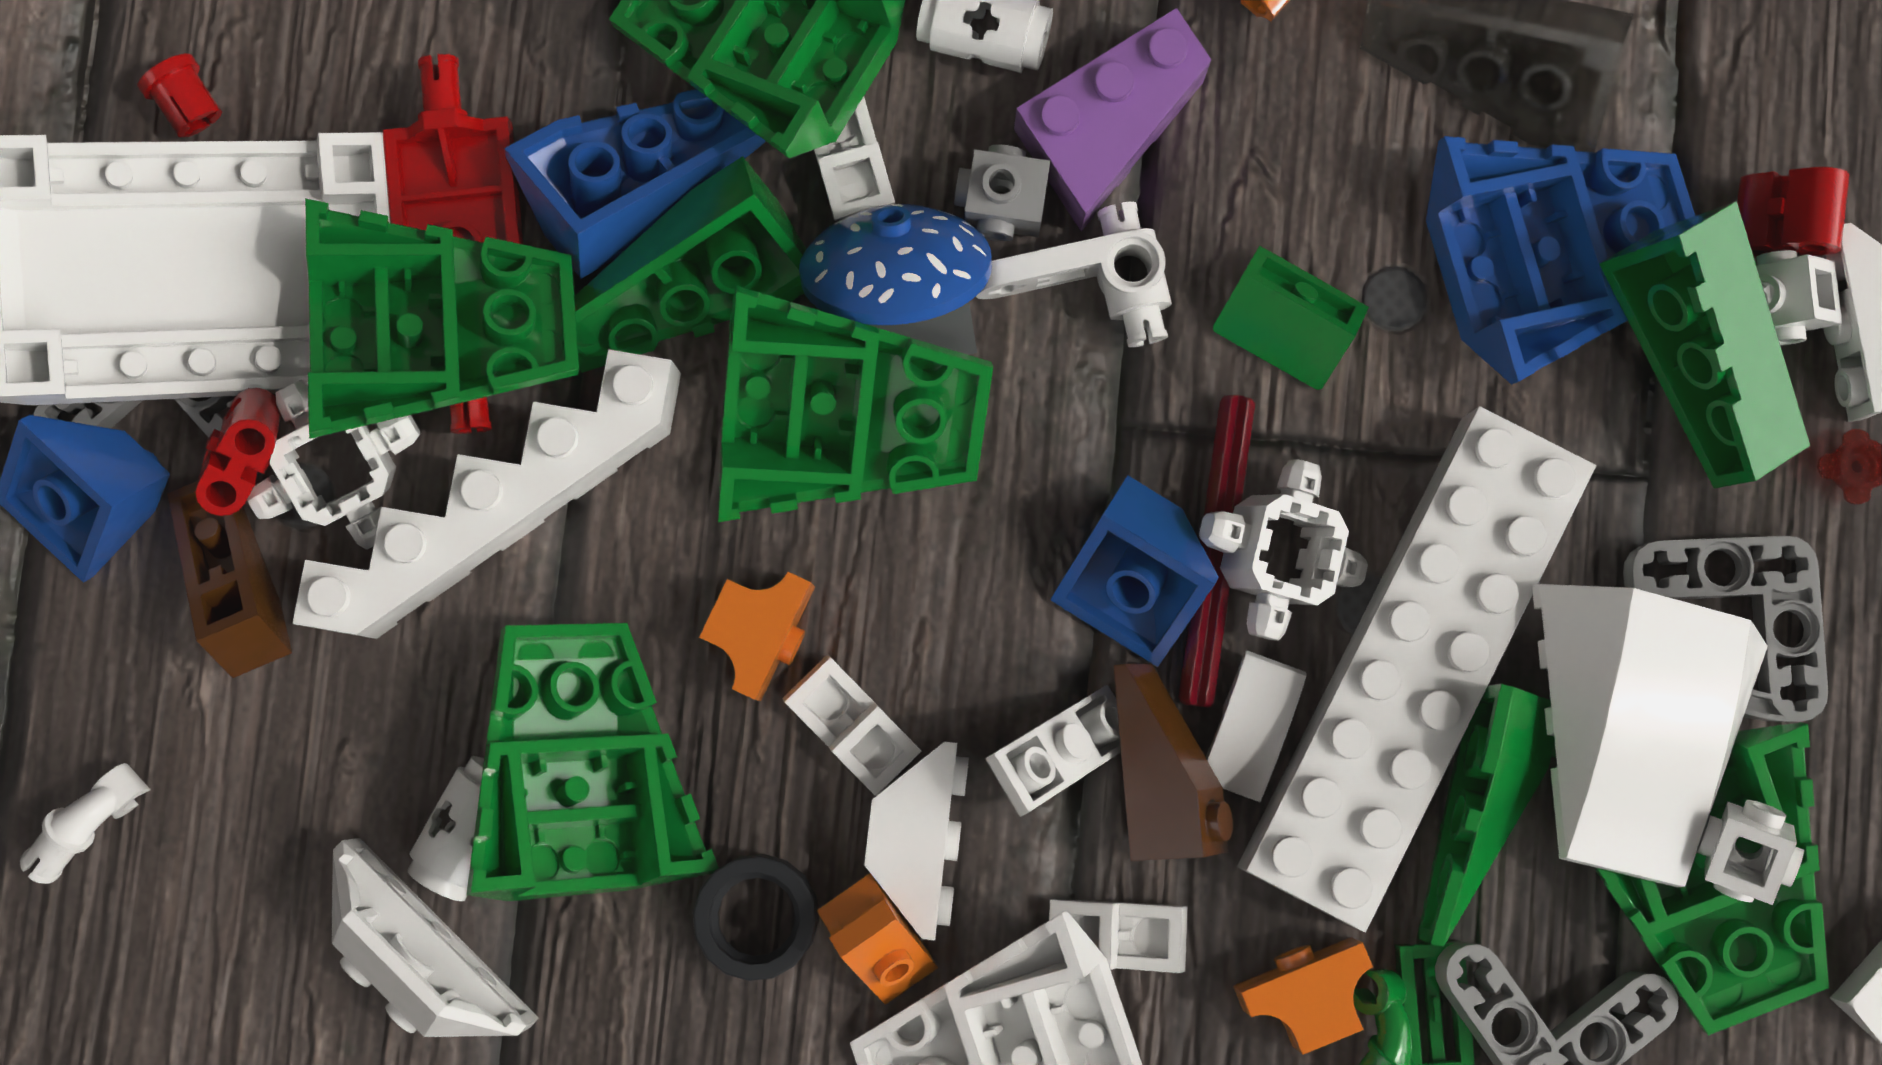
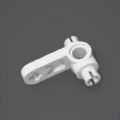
(1134, 302)

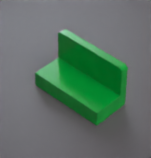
(1290, 318)

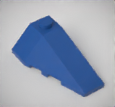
(617, 175)

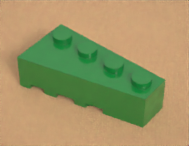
(1712, 343)

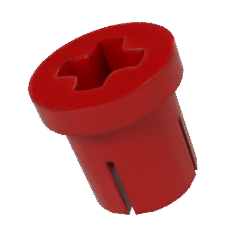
(180, 94)

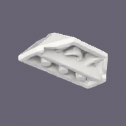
(413, 955)

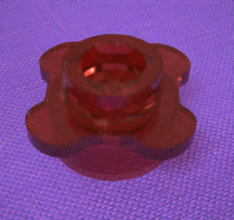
(1838, 466)

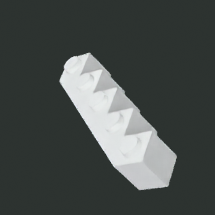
(494, 502)

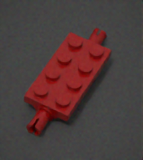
(455, 177)

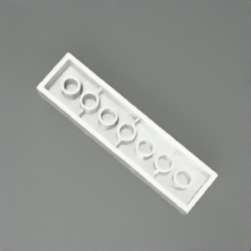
(1416, 668)

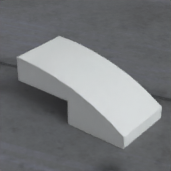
(854, 168)
(1254, 724)
(851, 725)
(1132, 933)

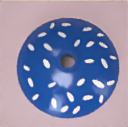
(895, 265)

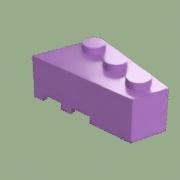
(1111, 112)

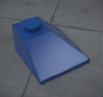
(79, 489)
(1139, 573)

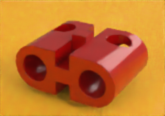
(1794, 210)
(238, 452)

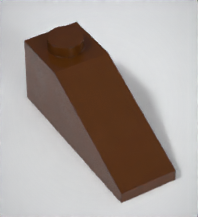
(227, 586)
(1168, 785)

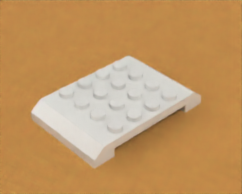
(165, 262)

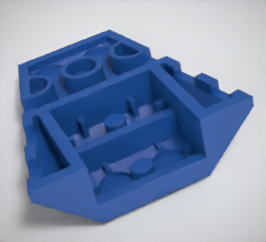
(1526, 240)

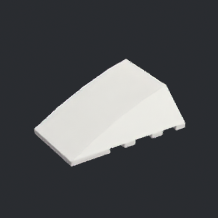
(1640, 722)
(1025, 1005)

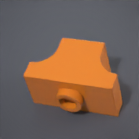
(758, 629)
(876, 939)
(1310, 993)

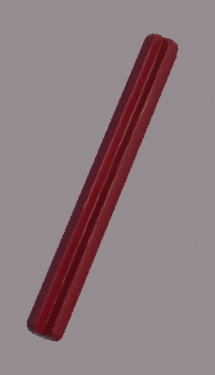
(1223, 494)

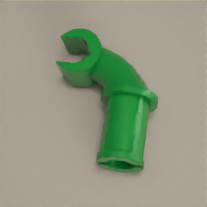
(1394, 1033)

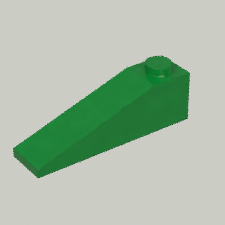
(688, 267)
(1488, 790)

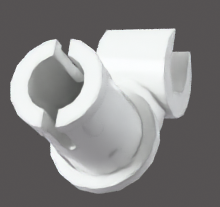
(73, 827)

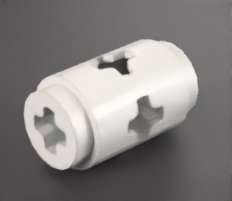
(1015, 44)
(444, 855)

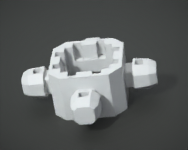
(275, 495)
(1323, 563)

